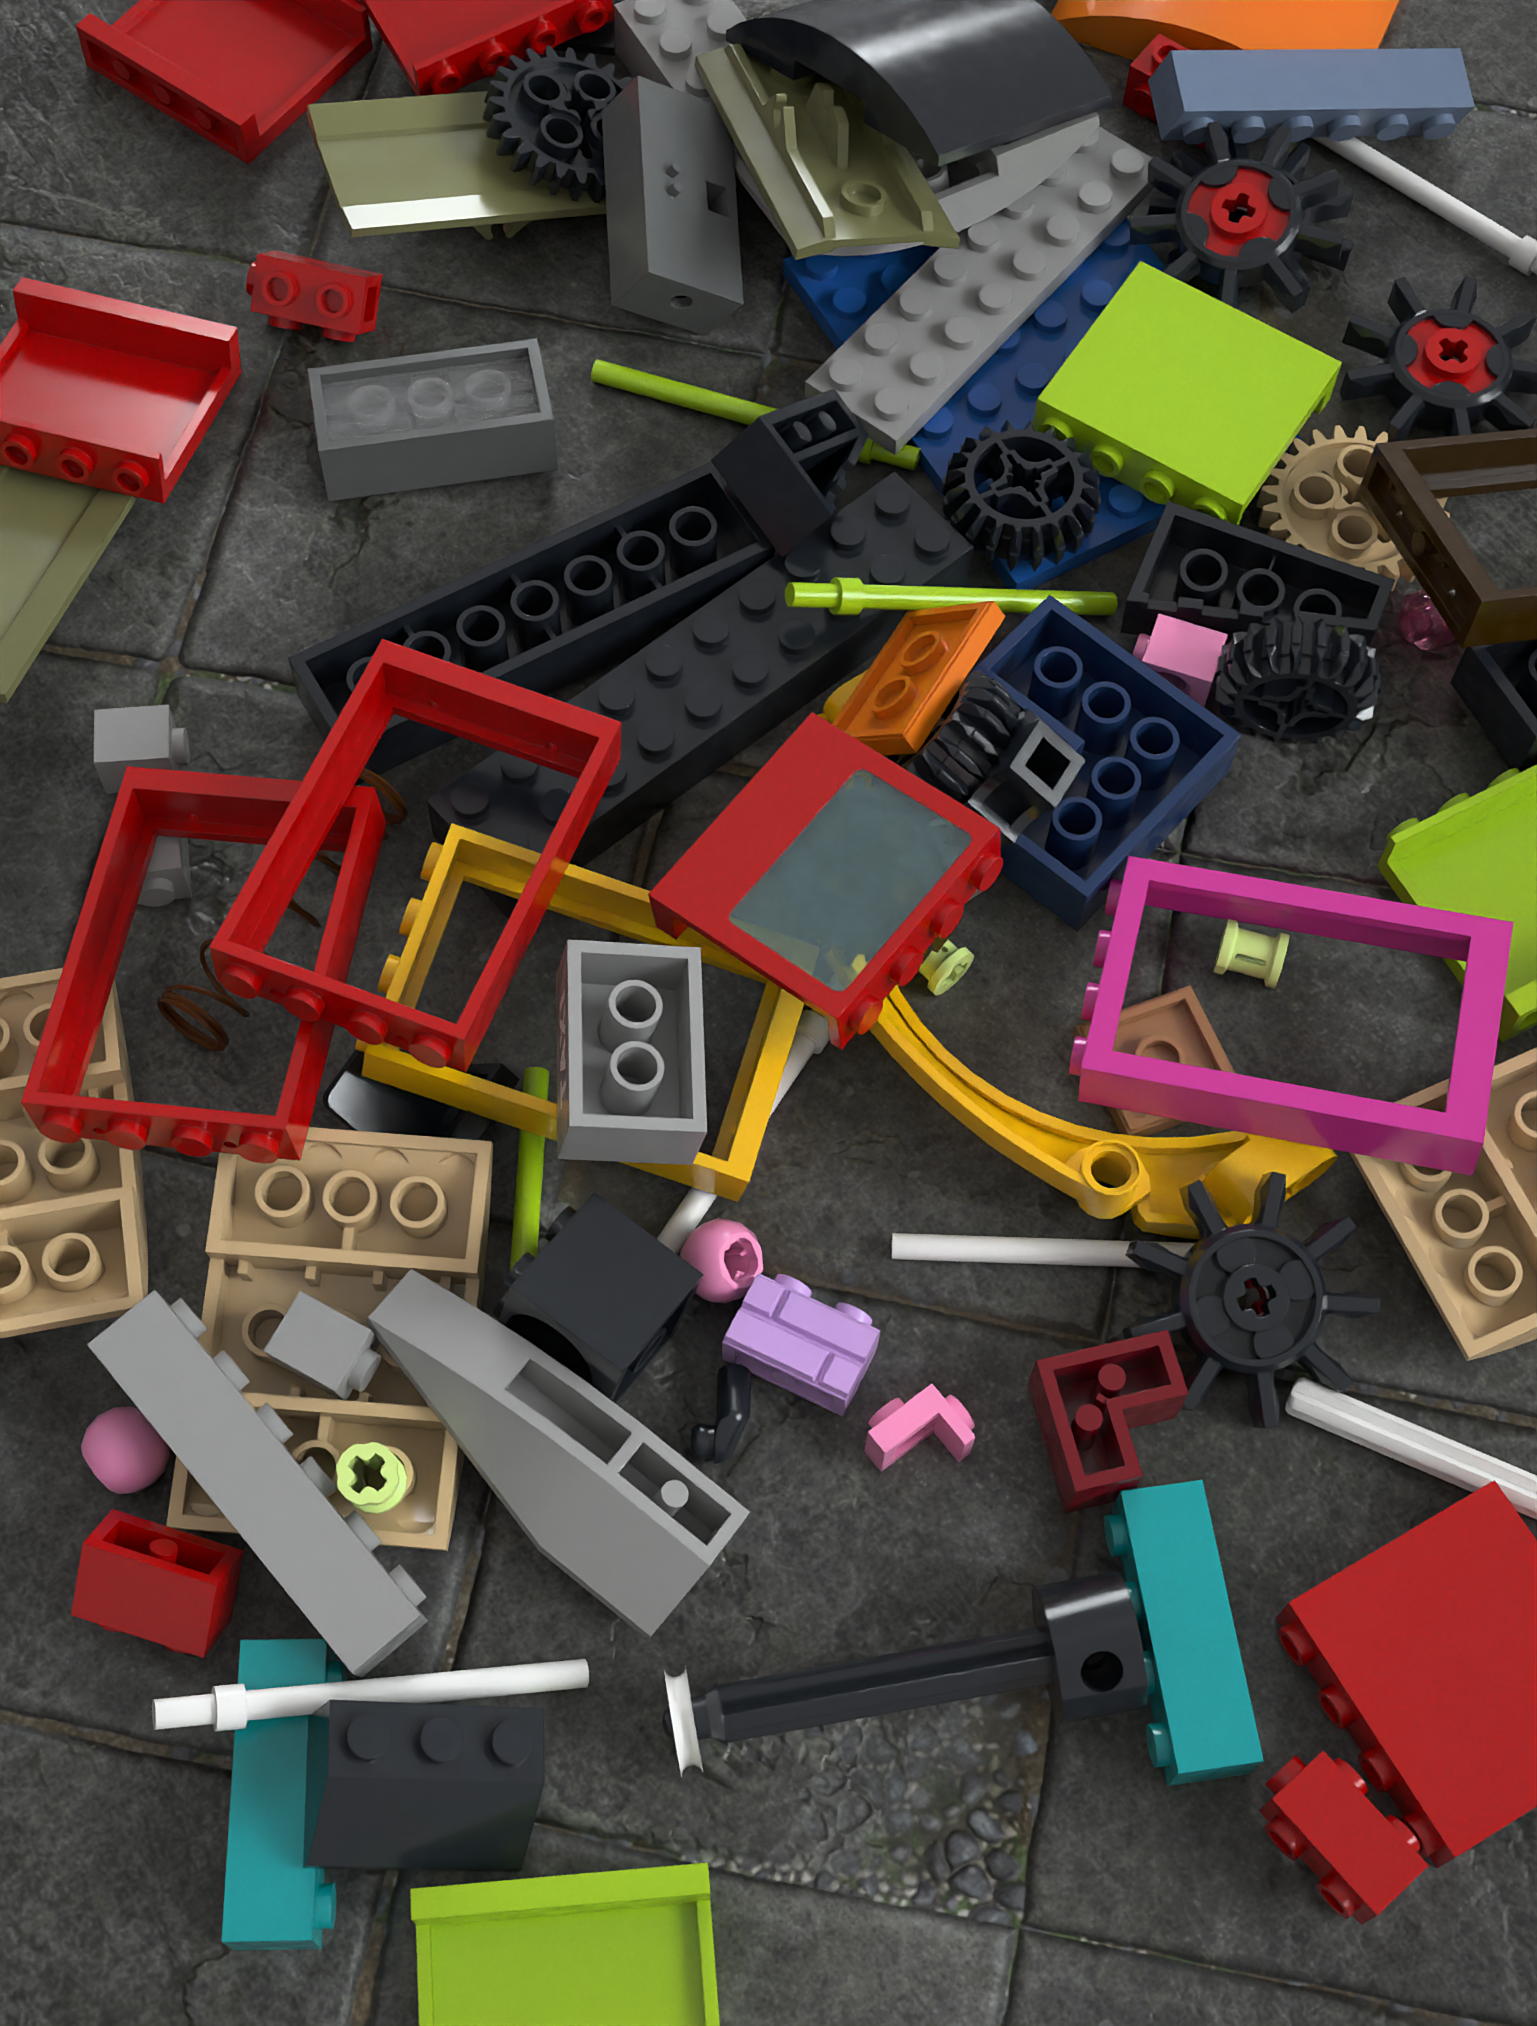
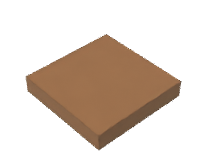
(1167, 1030)

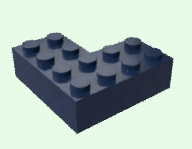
(1144, 750)

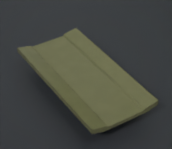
(818, 161)
(428, 168)
(47, 549)

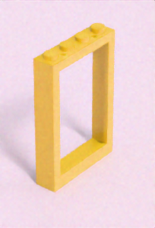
(608, 905)

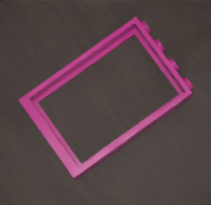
(1281, 1109)

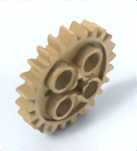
(1318, 504)

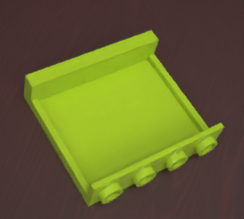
(1184, 395)
(1481, 863)
(569, 1950)

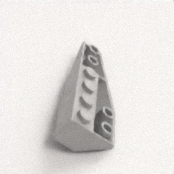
(561, 1455)

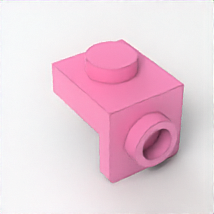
(903, 1426)

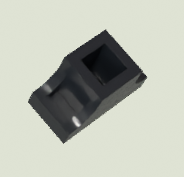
(1026, 779)

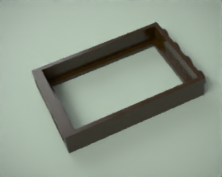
(1402, 494)

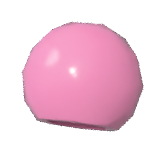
(726, 1256)
(124, 1450)

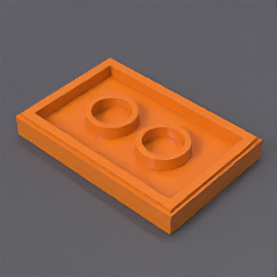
(917, 676)

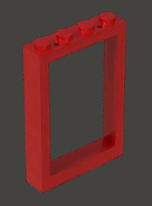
(460, 704)
(203, 808)

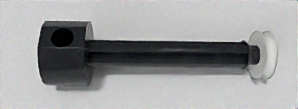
(1080, 1648)

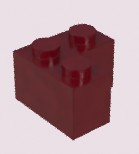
(1092, 1401)

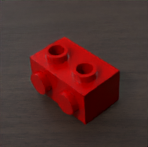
(156, 1583)

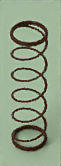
(204, 1017)

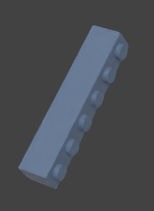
(1311, 93)

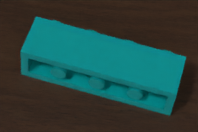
(1186, 1632)
(267, 1890)

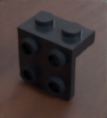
(382, 1108)

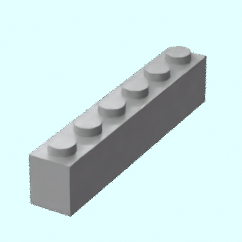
(258, 1482)

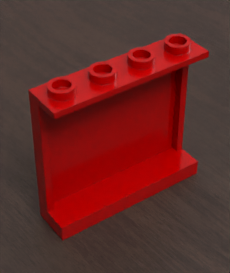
(462, 41)
(229, 65)
(109, 389)
(1435, 1669)

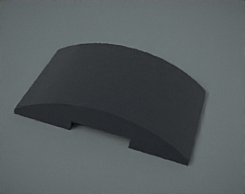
(936, 71)

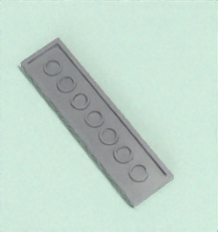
(978, 295)

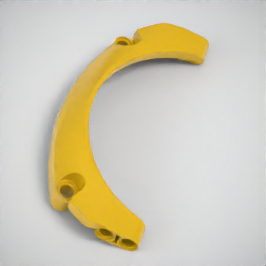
(1074, 1156)

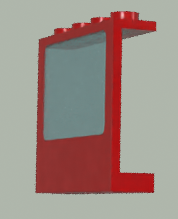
(831, 875)

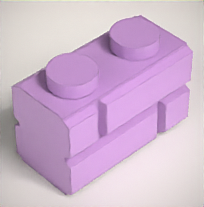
(801, 1342)

